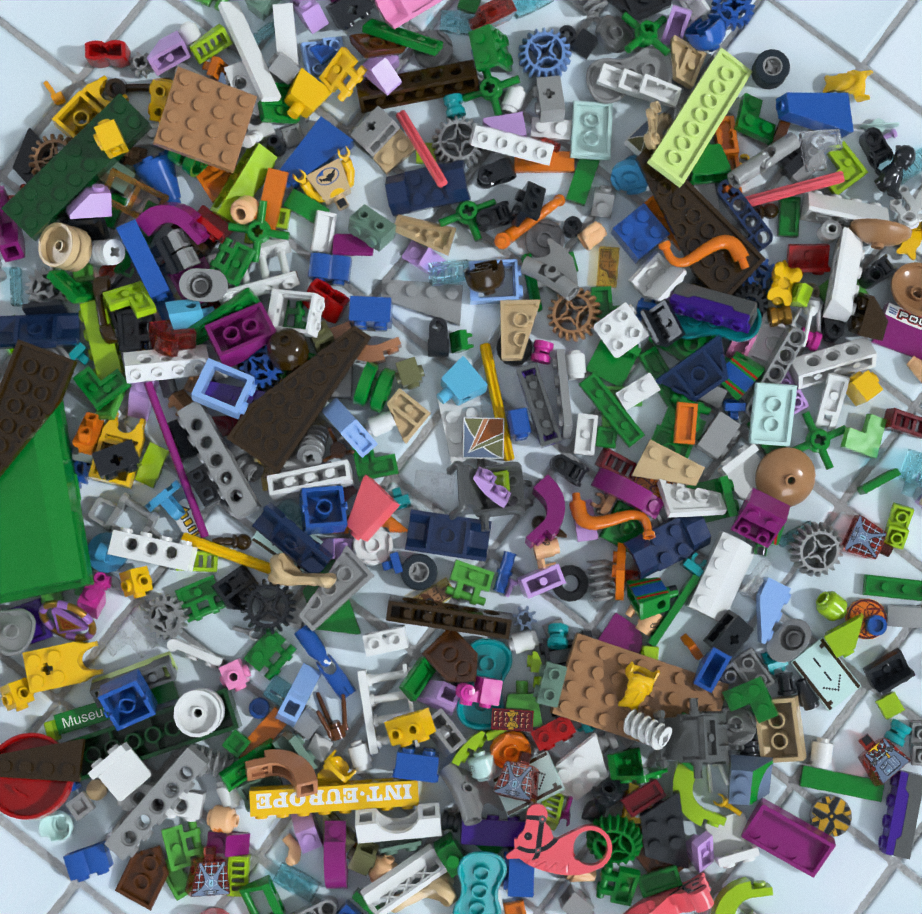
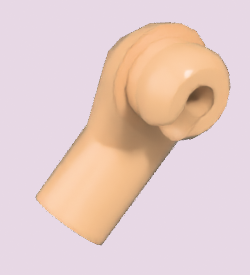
(294, 850)

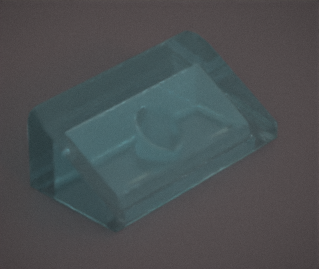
(277, 690)

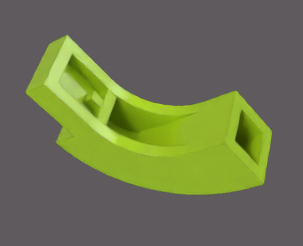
(683, 781)
(737, 892)

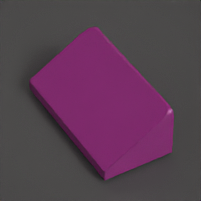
(350, 246)

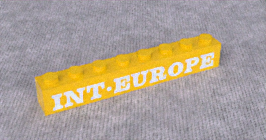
(334, 796)

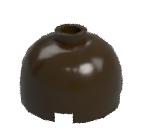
(485, 276)
(287, 349)

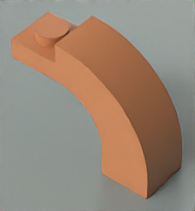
(371, 353)
(286, 765)

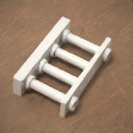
(269, 249)
(369, 700)

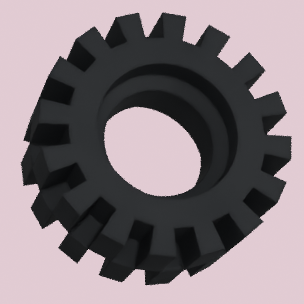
(756, 292)

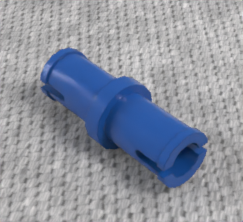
(504, 572)

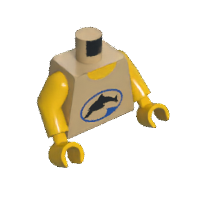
(330, 182)

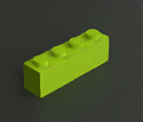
(245, 180)
(105, 356)

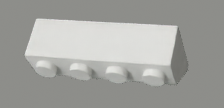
(820, 208)
(844, 276)
(721, 576)

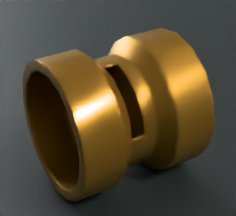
(779, 315)

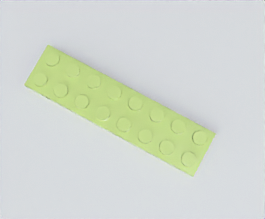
(699, 117)

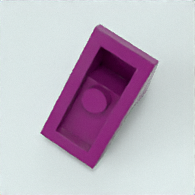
(230, 844)

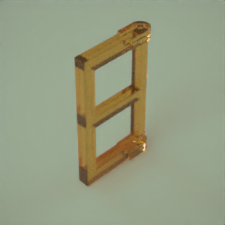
(139, 185)

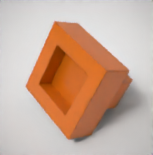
(214, 67)

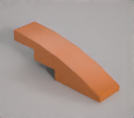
(727, 137)

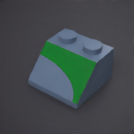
(748, 778)

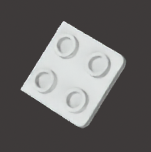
(657, 278)
(621, 330)
(742, 469)
(120, 771)
(728, 843)

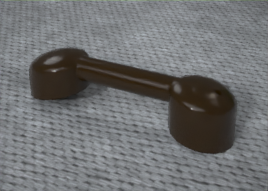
(123, 88)
(100, 285)

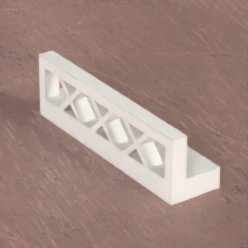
(400, 879)

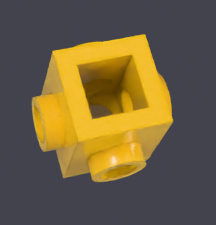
(136, 582)
(16, 695)

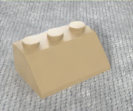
(783, 735)

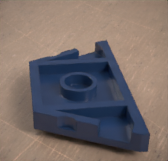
(698, 371)

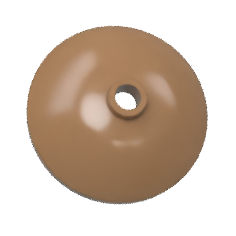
(880, 232)
(907, 283)
(778, 467)

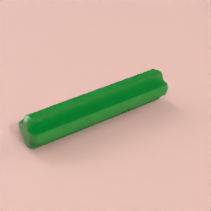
(532, 285)

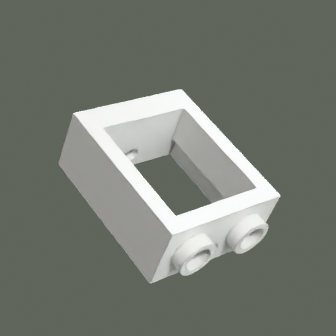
(278, 307)
(376, 643)

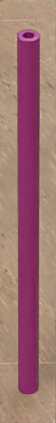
(176, 459)

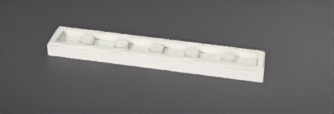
(249, 51)

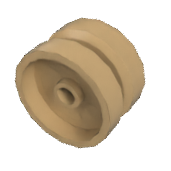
(65, 247)

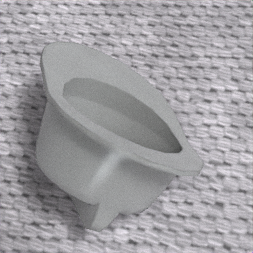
(203, 285)
(789, 640)

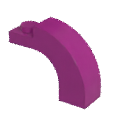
(173, 212)
(11, 235)
(628, 492)
(552, 499)
(335, 855)

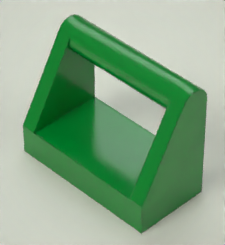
(269, 889)

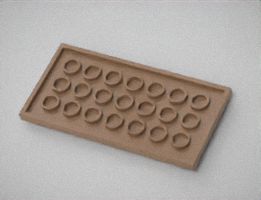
(598, 682)

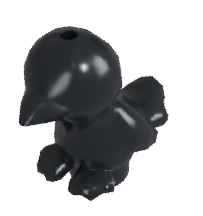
(891, 175)
(605, 795)

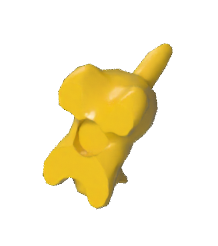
(783, 281)

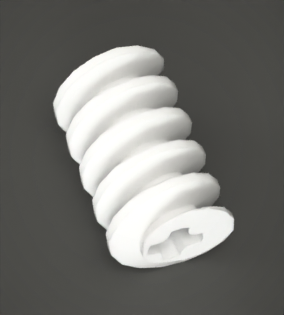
(107, 252)
(647, 730)

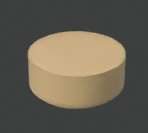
(96, 789)

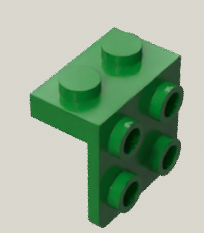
(490, 48)
(610, 368)
(725, 487)
(627, 766)

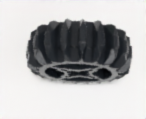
(261, 613)

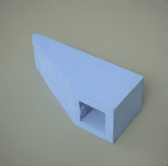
(769, 603)
(298, 695)

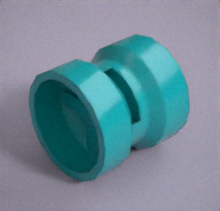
(454, 105)
(558, 636)
(901, 729)

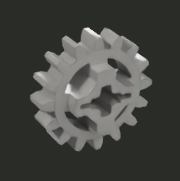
(40, 292)
(167, 627)

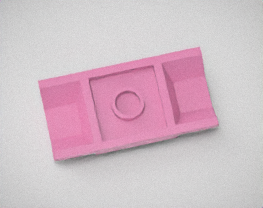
(401, 11)

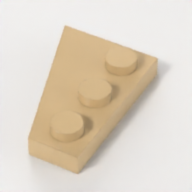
(426, 233)
(516, 326)
(662, 463)

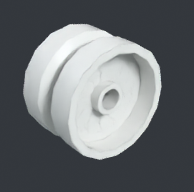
(186, 712)

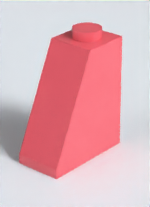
(370, 509)

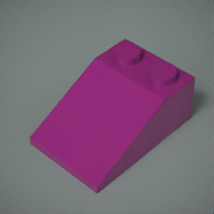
(240, 334)

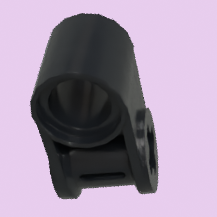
(875, 149)
(499, 173)
(498, 215)
(876, 273)
(836, 325)
(438, 341)
(570, 469)

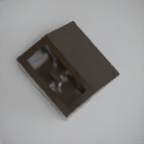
(868, 318)

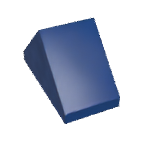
(711, 669)

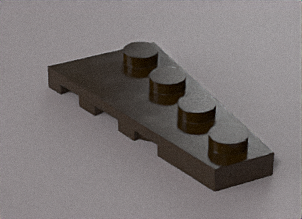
(48, 762)

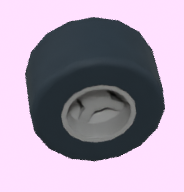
(770, 61)
(419, 572)

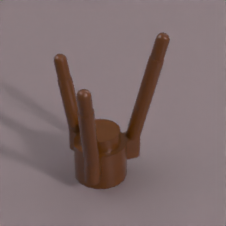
(337, 449)
(334, 729)

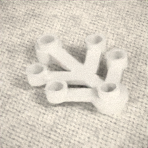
(908, 218)

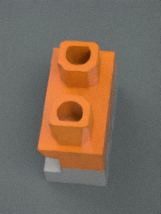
(87, 437)

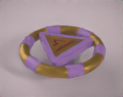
(67, 620)

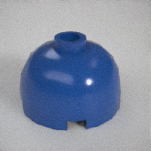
(706, 34)

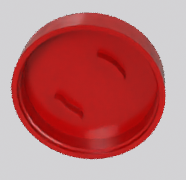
(30, 797)

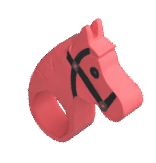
(553, 854)
(689, 897)

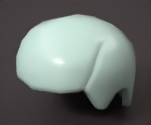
(56, 826)

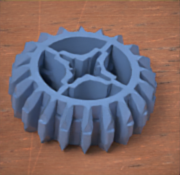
(552, 40)

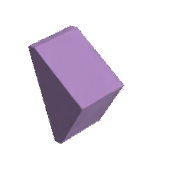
(676, 23)

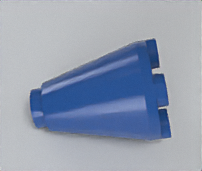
(160, 174)

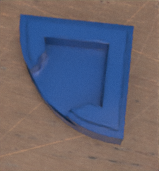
(323, 53)

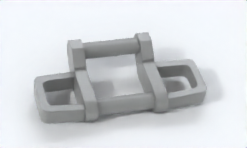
(123, 502)

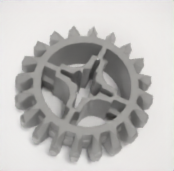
(451, 144)
(830, 546)

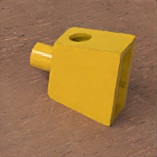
(305, 95)

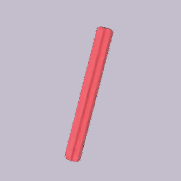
(421, 149)
(796, 188)

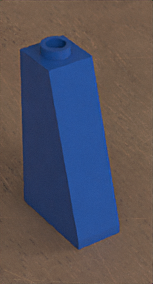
(816, 111)
(316, 150)
(143, 261)

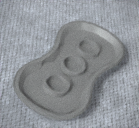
(646, 61)
(16, 630)

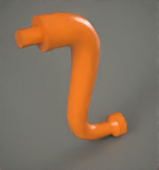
(512, 233)
(717, 243)
(586, 521)

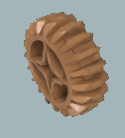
(51, 144)
(578, 321)

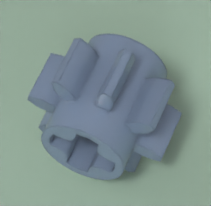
(519, 621)

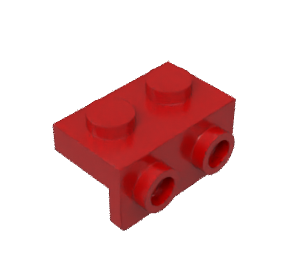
(215, 226)
(809, 257)
(553, 732)

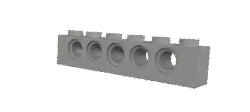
(248, 503)
(119, 840)

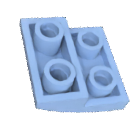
(311, 64)

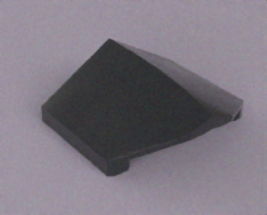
(233, 586)

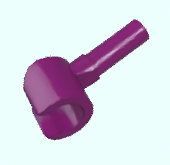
(565, 814)

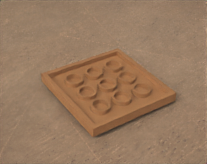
(205, 120)

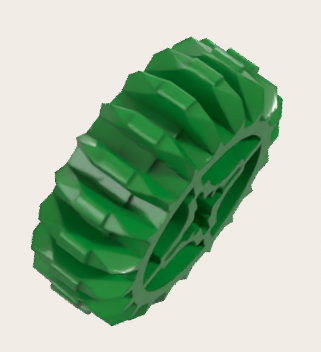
(624, 836)

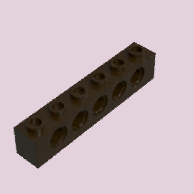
(421, 86)
(449, 616)

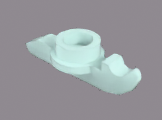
(880, 124)

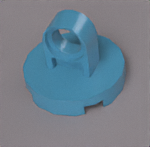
(628, 176)
(168, 502)
(98, 554)

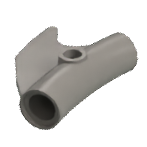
(554, 270)
(469, 793)

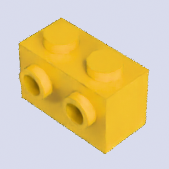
(159, 93)
(110, 138)
(863, 387)
(410, 727)

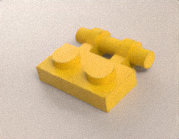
(338, 70)

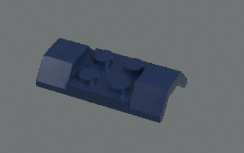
(418, 191)
(40, 330)
(441, 536)
(292, 540)
(673, 542)

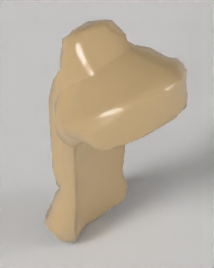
(286, 573)
(439, 890)

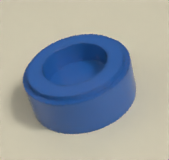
(875, 625)
(259, 707)

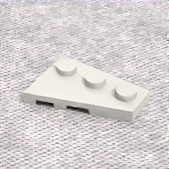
(690, 502)

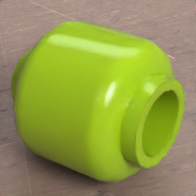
(831, 605)

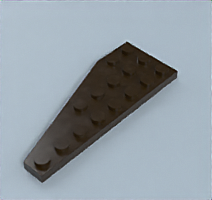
(694, 222)
(29, 395)
(286, 412)

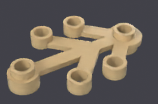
(657, 124)

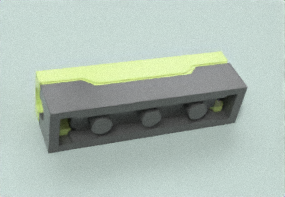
(155, 671)

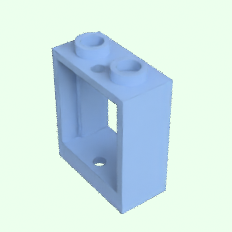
(517, 289)
(198, 393)
(349, 427)

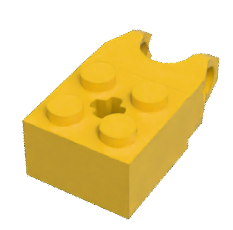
(83, 106)
(111, 436)
(66, 664)

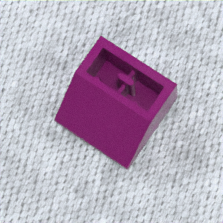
(761, 517)

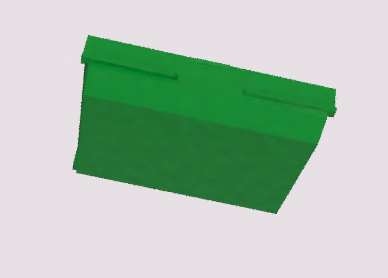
(42, 518)

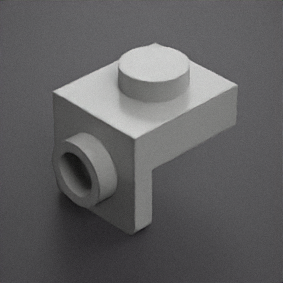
(603, 201)

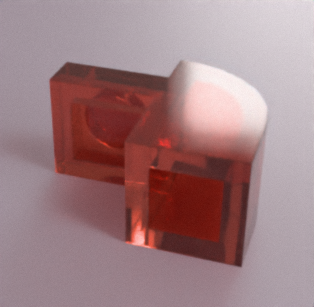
(170, 341)

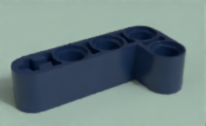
(740, 216)

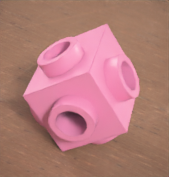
(227, 678)

